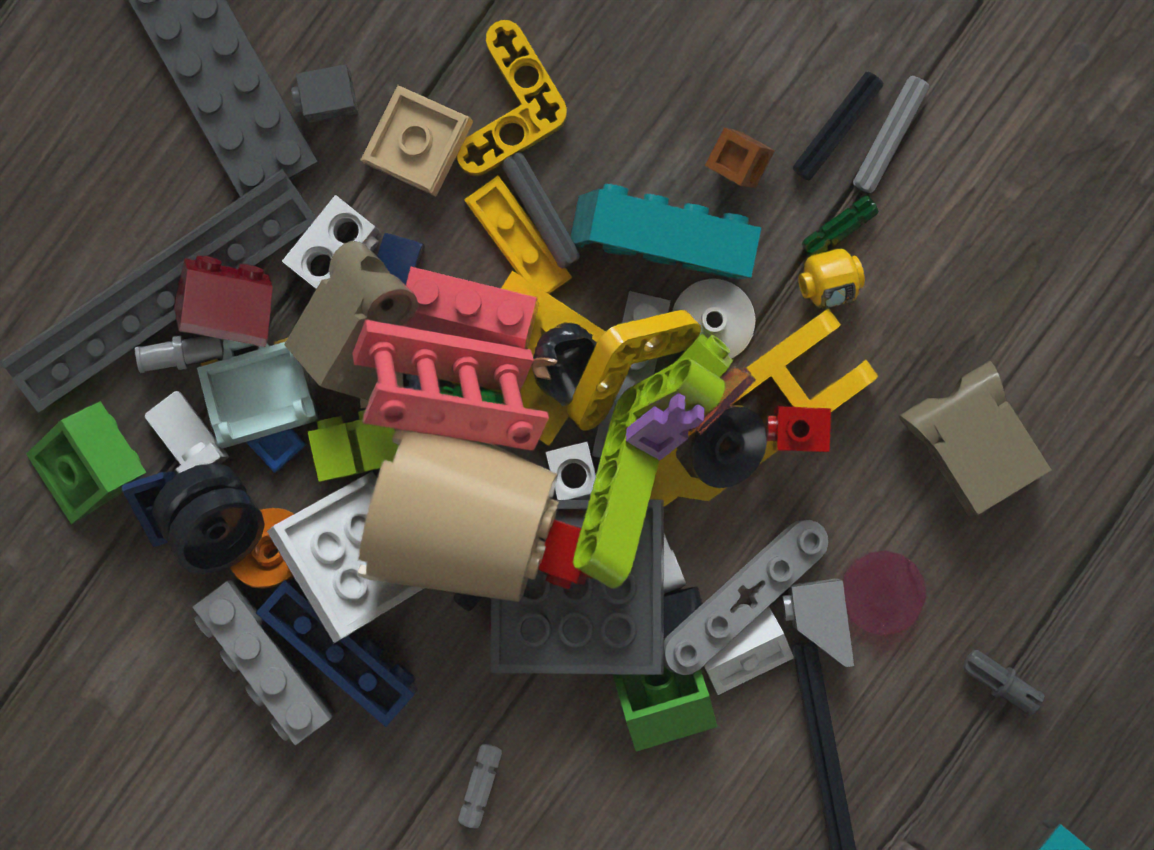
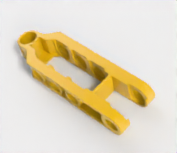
(671, 476)

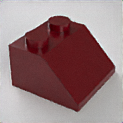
(224, 301)

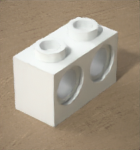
(323, 240)

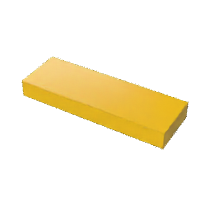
(516, 235)

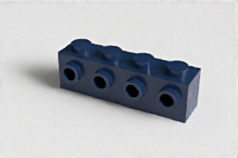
(350, 662)

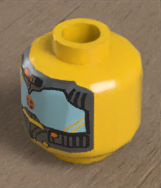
(831, 278)

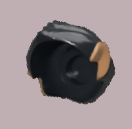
(561, 360)

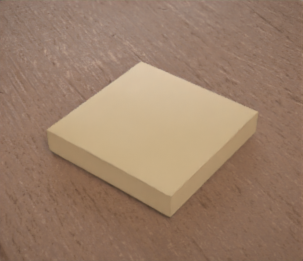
(417, 140)

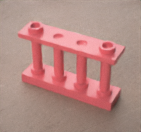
(455, 360)

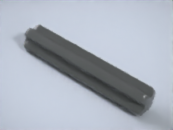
(541, 210)

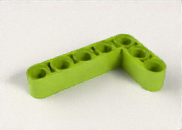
(628, 473)

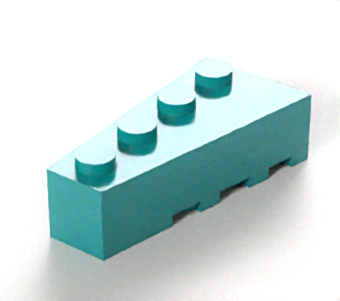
(666, 232)

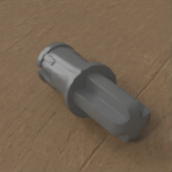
(1003, 682)

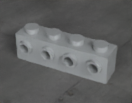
(264, 661)

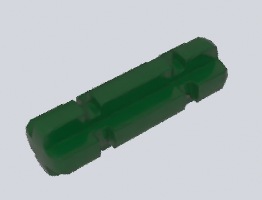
(840, 226)

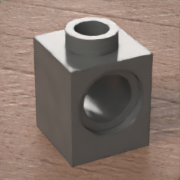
(325, 93)

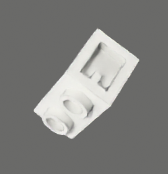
(184, 433)

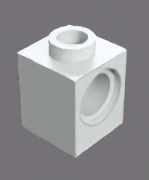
(562, 457)

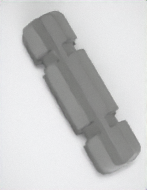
(480, 786)

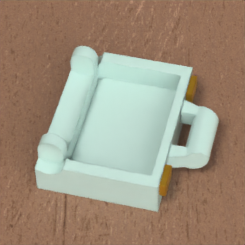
(256, 393)

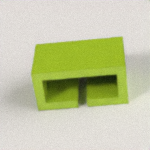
(350, 447)

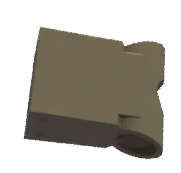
(333, 319)
(977, 441)

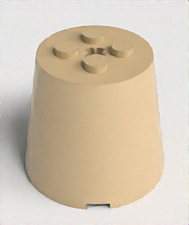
(457, 517)

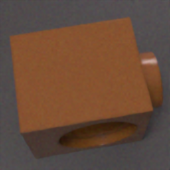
(739, 158)

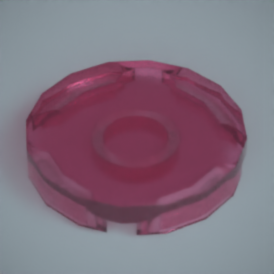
(883, 592)

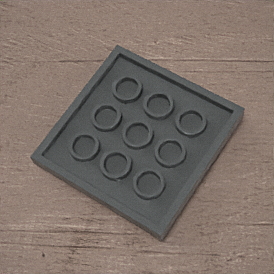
(589, 624)

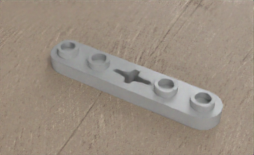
(715, 626)

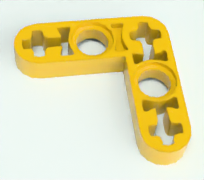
(523, 115)
(615, 354)

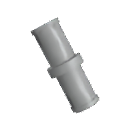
(178, 353)

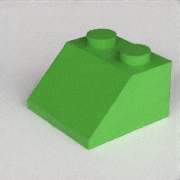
(85, 461)
(664, 706)

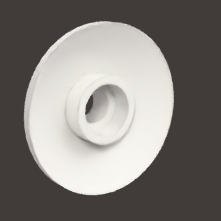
(729, 302)

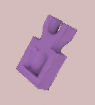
(663, 431)

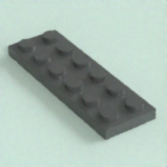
(226, 89)

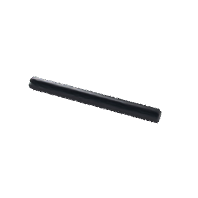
(823, 746)

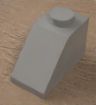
(821, 616)

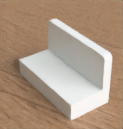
(749, 653)

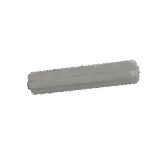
(891, 134)

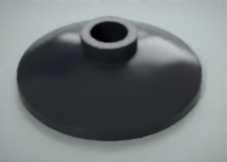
(739, 453)

